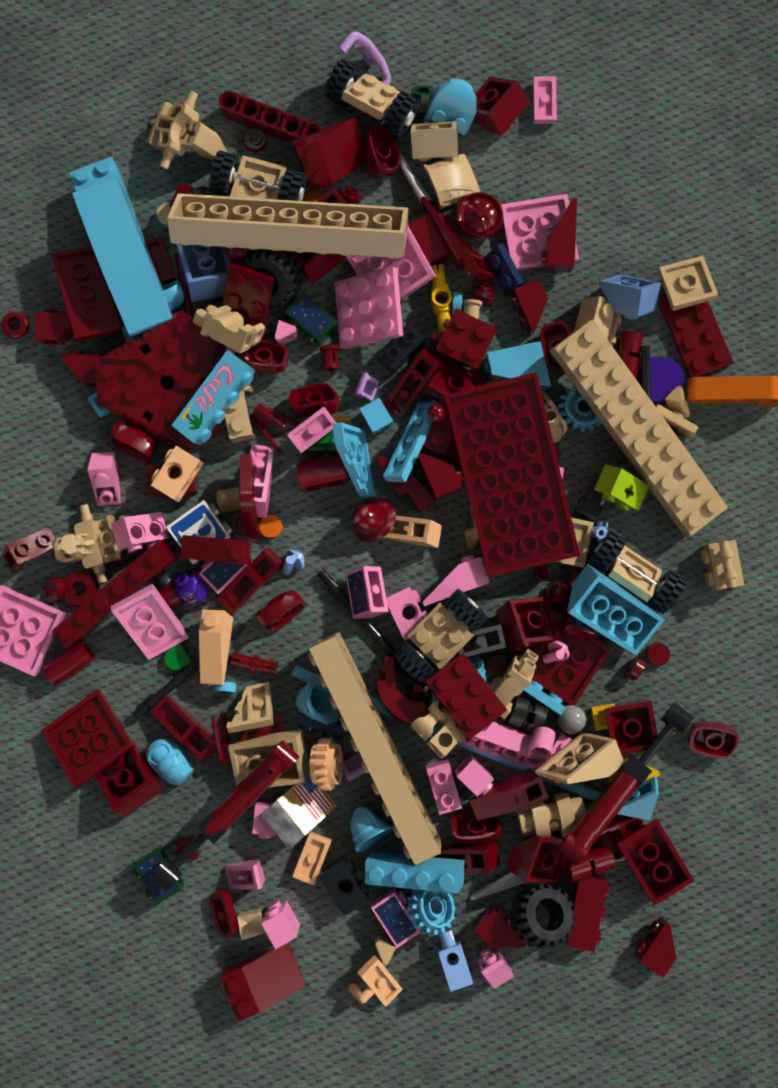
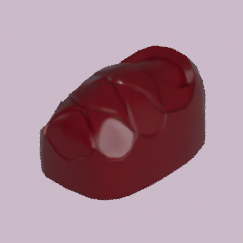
(381, 152)
(549, 337)
(266, 357)
(311, 398)
(133, 441)
(280, 610)
(712, 739)
(470, 831)

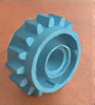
(573, 415)
(427, 920)

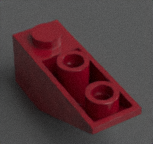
(509, 796)

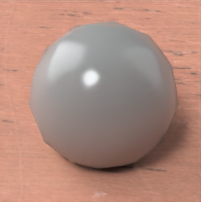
(571, 720)

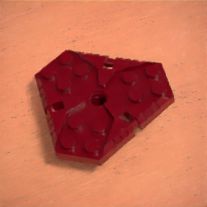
(132, 382)

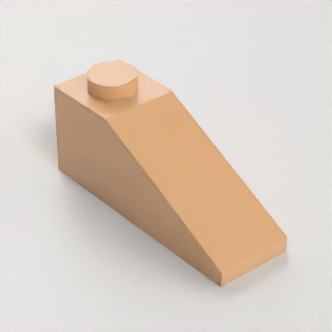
(415, 531)
(214, 645)

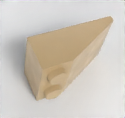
(250, 753)
(583, 760)

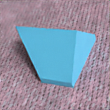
(642, 801)

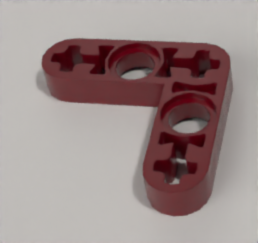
(247, 497)

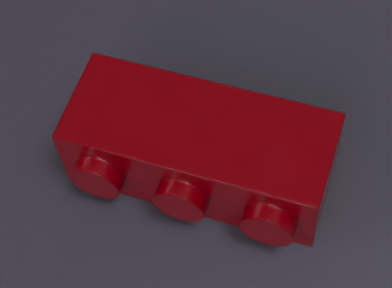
(588, 903)

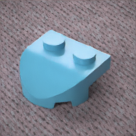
(453, 103)

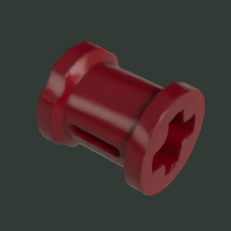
(330, 358)

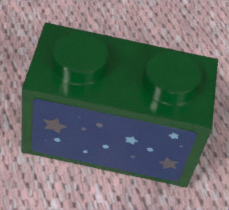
(311, 319)
(145, 865)

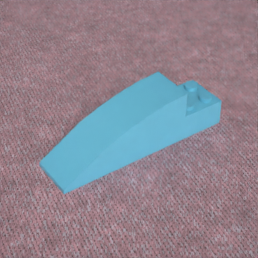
(120, 245)

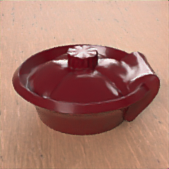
(479, 215)

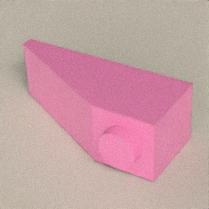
(263, 467)
(464, 576)

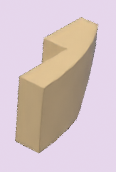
(471, 534)

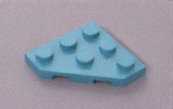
(354, 452)

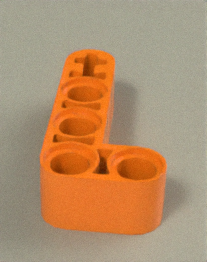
(733, 390)

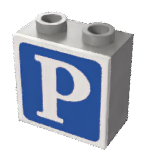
(201, 522)

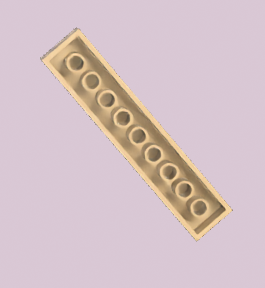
(288, 225)
(638, 428)
(376, 748)

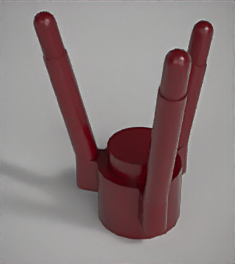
(264, 417)
(223, 754)

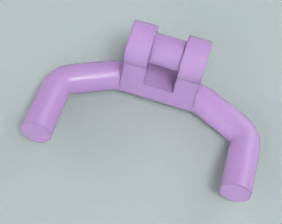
(369, 51)

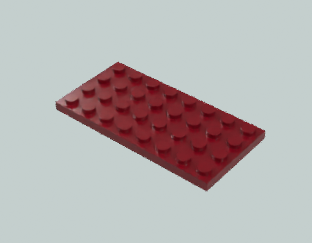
(512, 474)

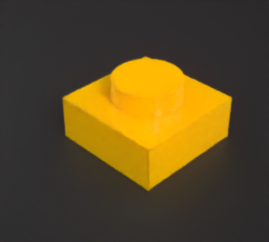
(599, 717)

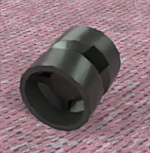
(520, 711)

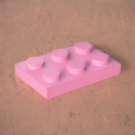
(150, 621)

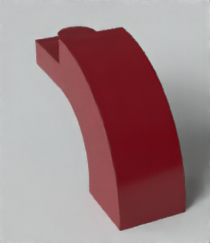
(392, 700)

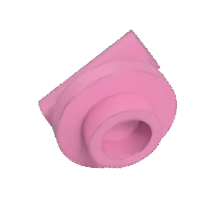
(557, 651)

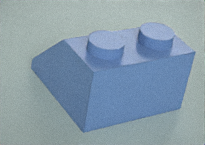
(631, 295)

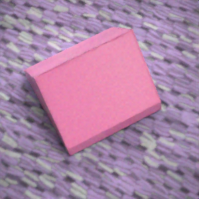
(285, 333)

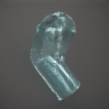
(169, 576)

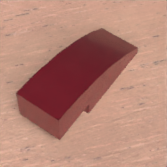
(412, 487)
(250, 580)
(185, 727)

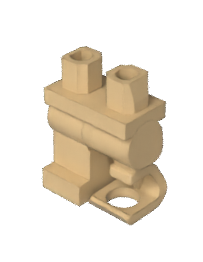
(228, 328)
(516, 677)
(446, 737)

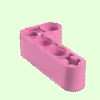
(515, 745)

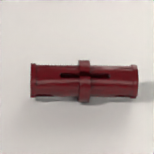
(254, 664)

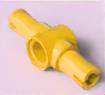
(440, 288)

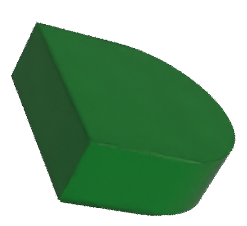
(177, 657)

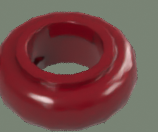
(21, 332)

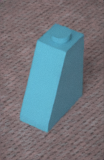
(517, 362)

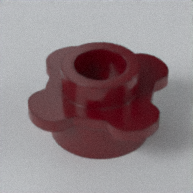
(182, 844)

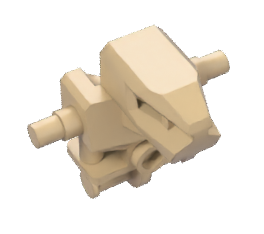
(179, 129)
(91, 543)

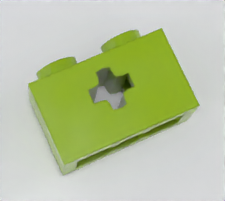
(621, 487)

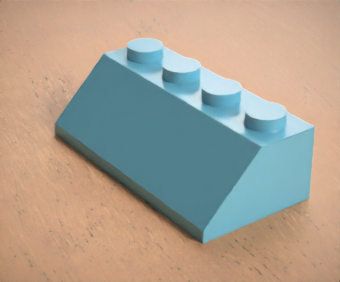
(612, 610)

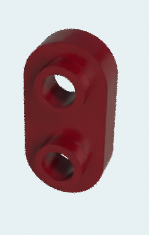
(224, 913)

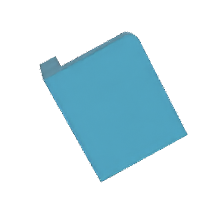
(376, 416)

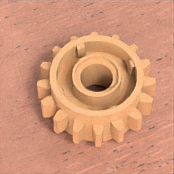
(326, 764)

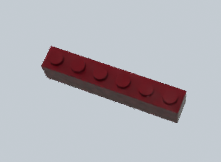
(129, 581)

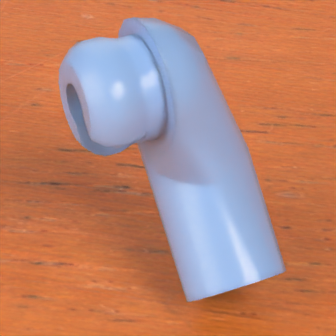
(600, 530)

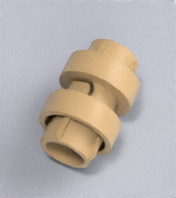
(558, 815)

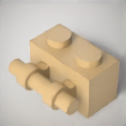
(603, 315)
(722, 565)

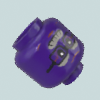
(191, 588)

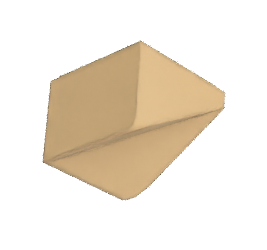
(250, 923)

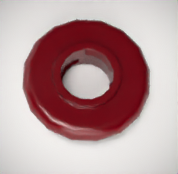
(70, 582)

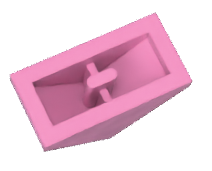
(245, 875)

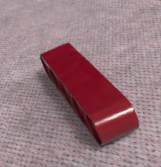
(263, 114)

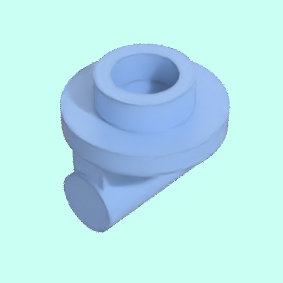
(293, 560)

